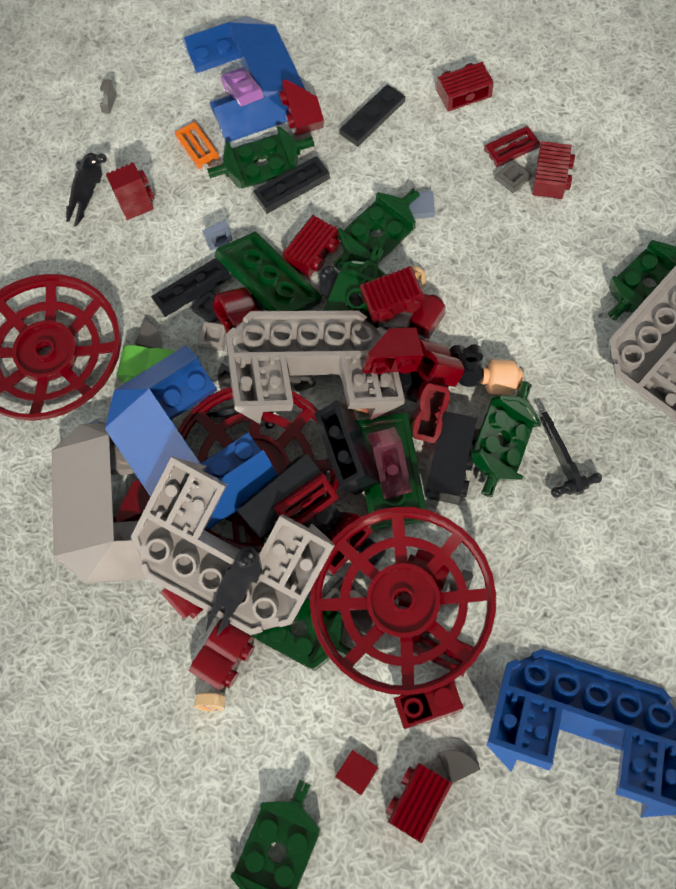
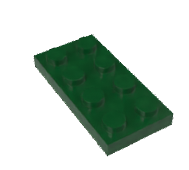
(267, 274)
(374, 496)

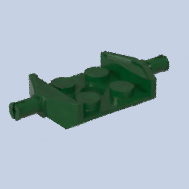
(278, 149)
(385, 214)
(349, 281)
(628, 286)
(515, 421)
(307, 647)
(282, 823)

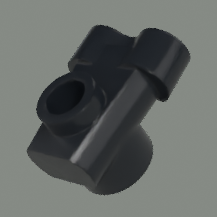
(471, 360)

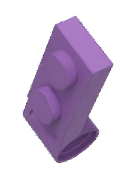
(241, 86)

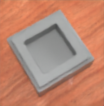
(212, 336)

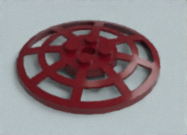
(62, 342)
(273, 448)
(418, 616)

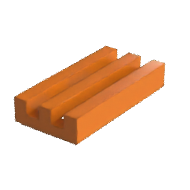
(204, 158)

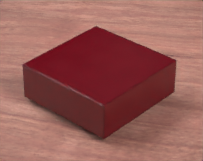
(356, 772)

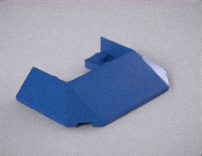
(262, 56)
(148, 439)
(596, 704)

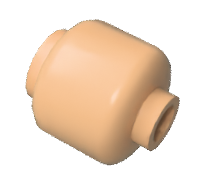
(501, 377)

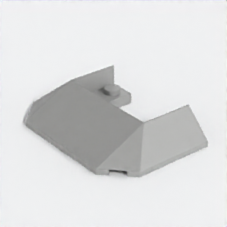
(292, 343)
(646, 348)
(83, 510)
(193, 562)

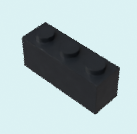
(346, 448)
(452, 458)
(258, 508)

